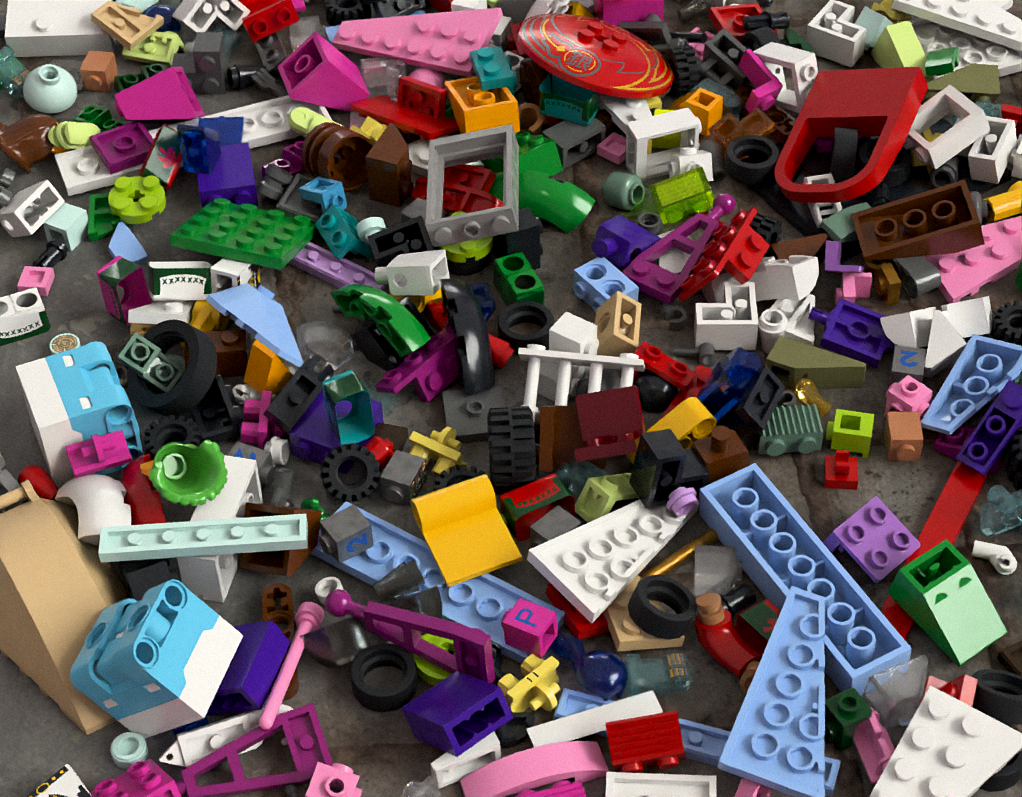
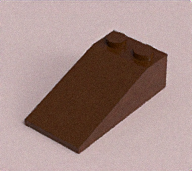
(920, 225)

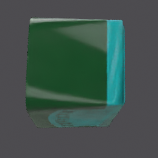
(567, 101)
(359, 422)

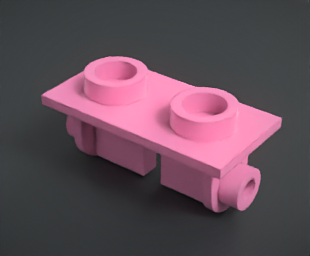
(873, 746)

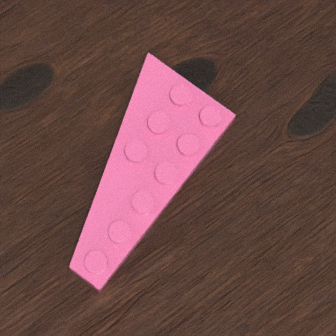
(423, 40)
(970, 269)

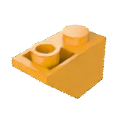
(704, 105)

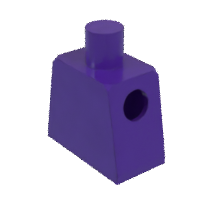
(622, 241)

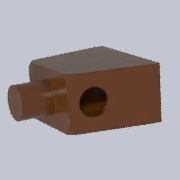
(722, 453)

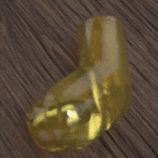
(808, 394)

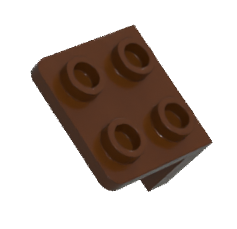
(559, 437)

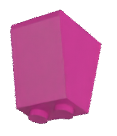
(627, 10)
(322, 75)
(160, 97)

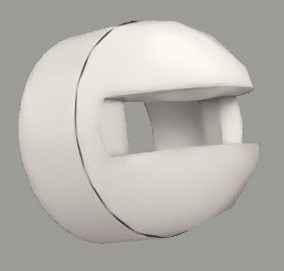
(325, 586)

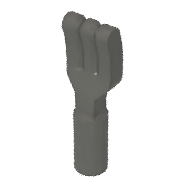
(267, 83)

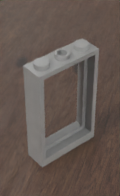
(466, 149)

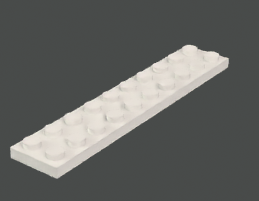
(263, 125)

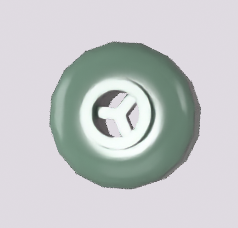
(623, 190)

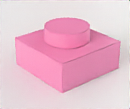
(613, 148)
(36, 277)

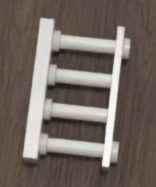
(536, 354)

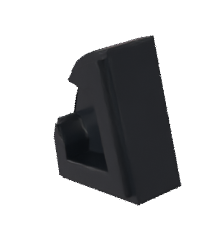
(515, 730)

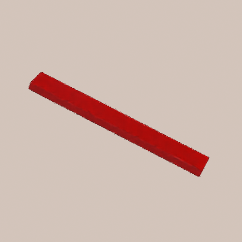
(943, 523)

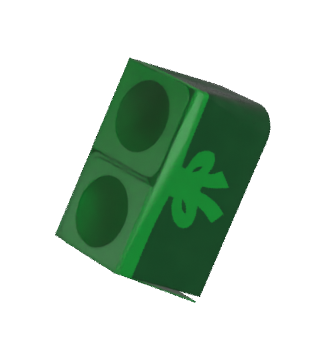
(509, 269)

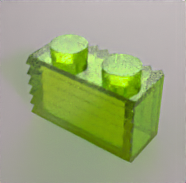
(682, 195)

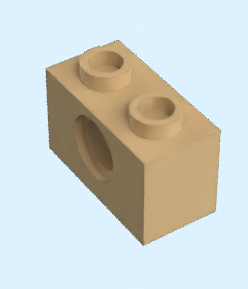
(618, 325)

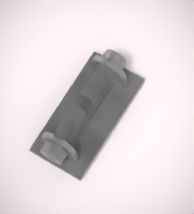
(271, 52)

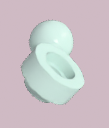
(369, 226)

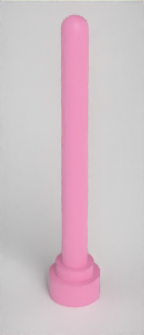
(307, 619)

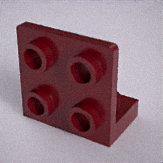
(609, 423)

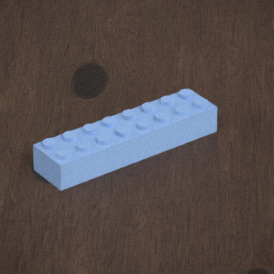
(784, 552)

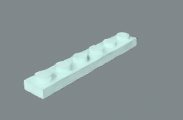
(203, 538)

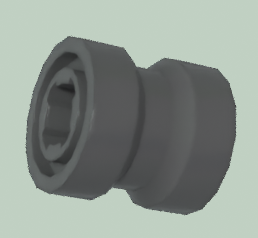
(274, 182)

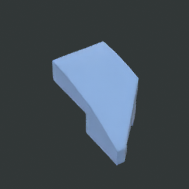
(126, 245)

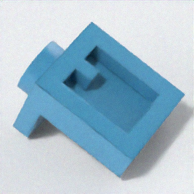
(324, 192)

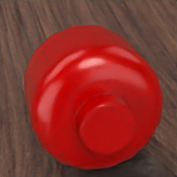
(381, 449)

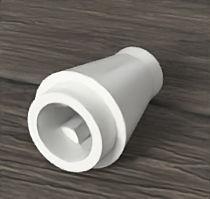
(771, 325)

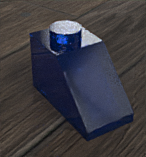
(198, 148)

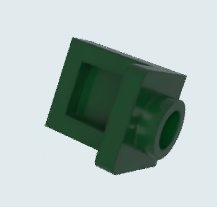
(842, 716)

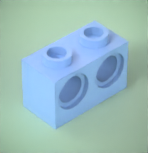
(599, 281)

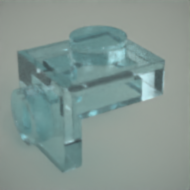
(577, 473)

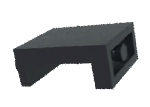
(755, 405)

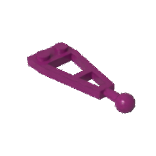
(664, 283)
(471, 645)
(305, 743)

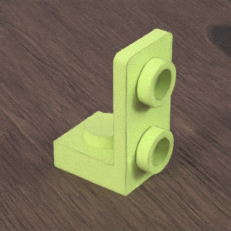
(601, 493)

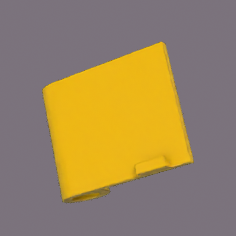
(465, 530)

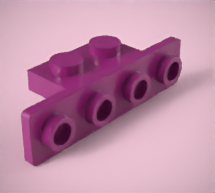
(428, 368)

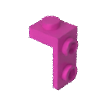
(767, 84)

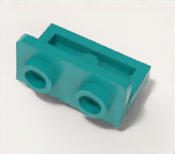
(493, 69)

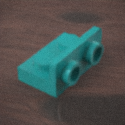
(340, 233)

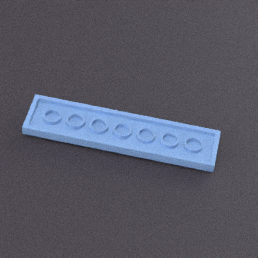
(472, 603)

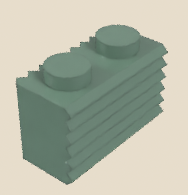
(791, 431)

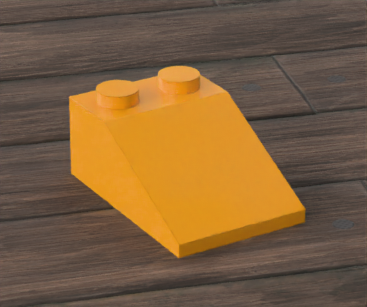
(481, 109)

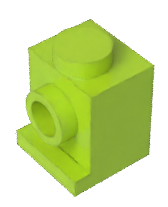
(851, 431)

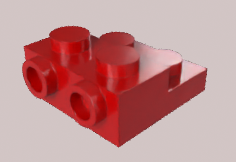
(731, 18)

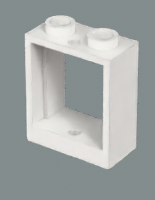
(803, 69)
(969, 129)
(641, 130)

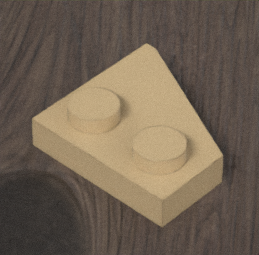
(125, 23)

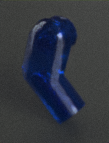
(569, 648)

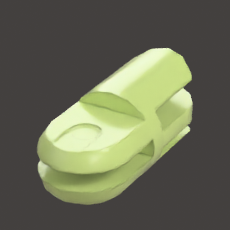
(304, 120)
(72, 134)

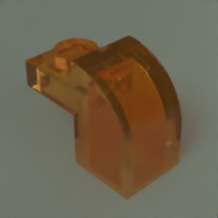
(730, 128)

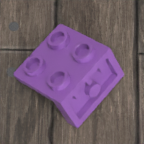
(874, 539)

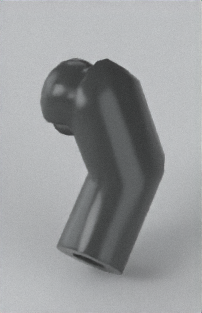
(282, 488)

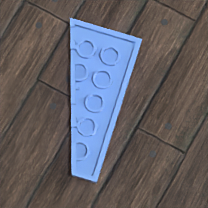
(783, 714)

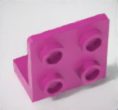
(140, 780)

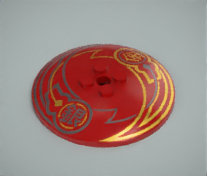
(595, 55)

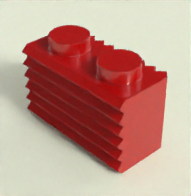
(646, 742)

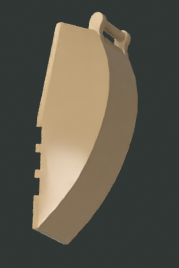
(51, 597)

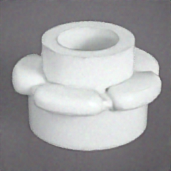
(279, 450)

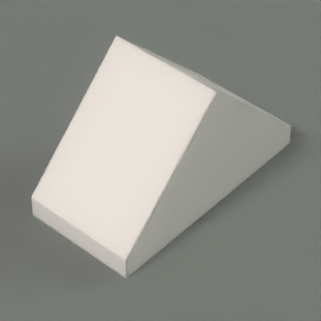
(943, 346)

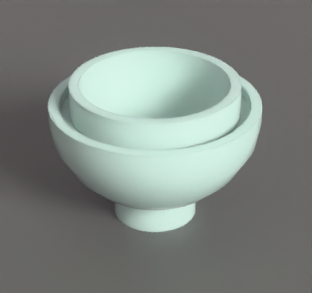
(50, 89)

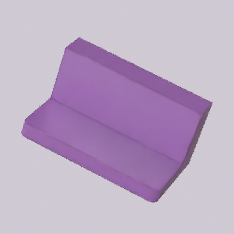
(833, 259)

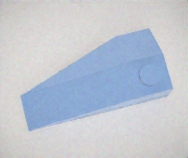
(260, 316)
(973, 381)

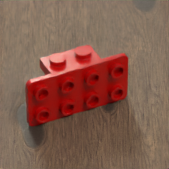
(417, 109)
(734, 247)

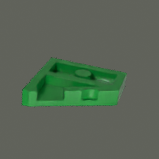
(101, 219)

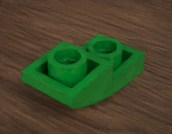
(941, 61)
(99, 117)

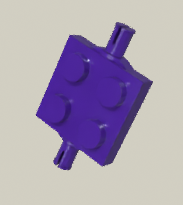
(853, 332)

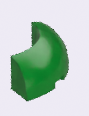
(549, 199)
(391, 317)

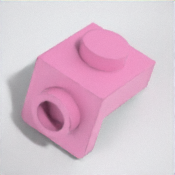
(854, 286)

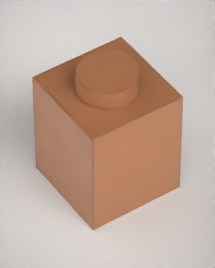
(98, 71)
(903, 436)

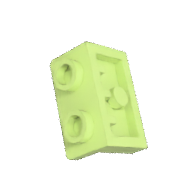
(156, 49)

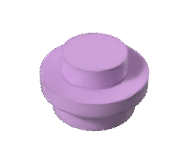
(682, 501)

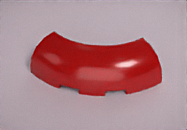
(144, 504)

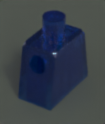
(733, 370)

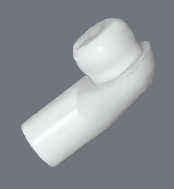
(998, 555)

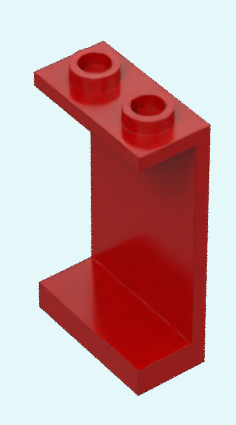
(268, 17)

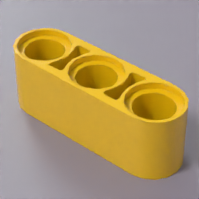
(688, 422)

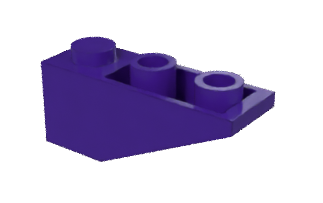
(995, 431)

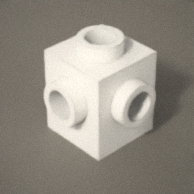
(690, 159)

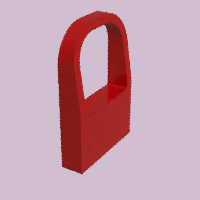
(869, 100)

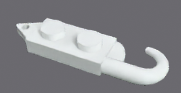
(204, 740)

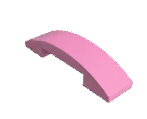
(536, 768)

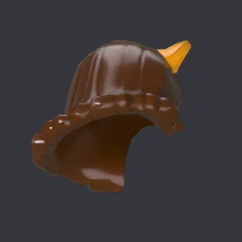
(28, 141)

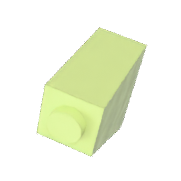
(900, 48)

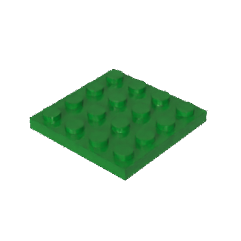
(245, 233)

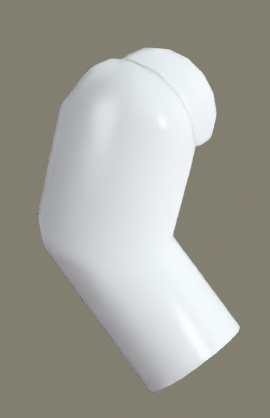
(245, 391)

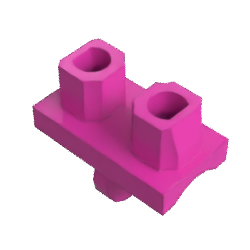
(259, 432)
(98, 453)

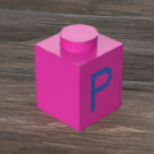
(529, 627)

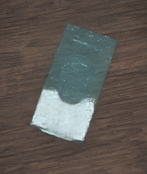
(1001, 512)

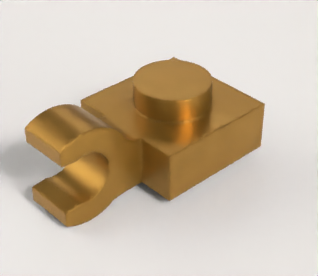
(886, 280)

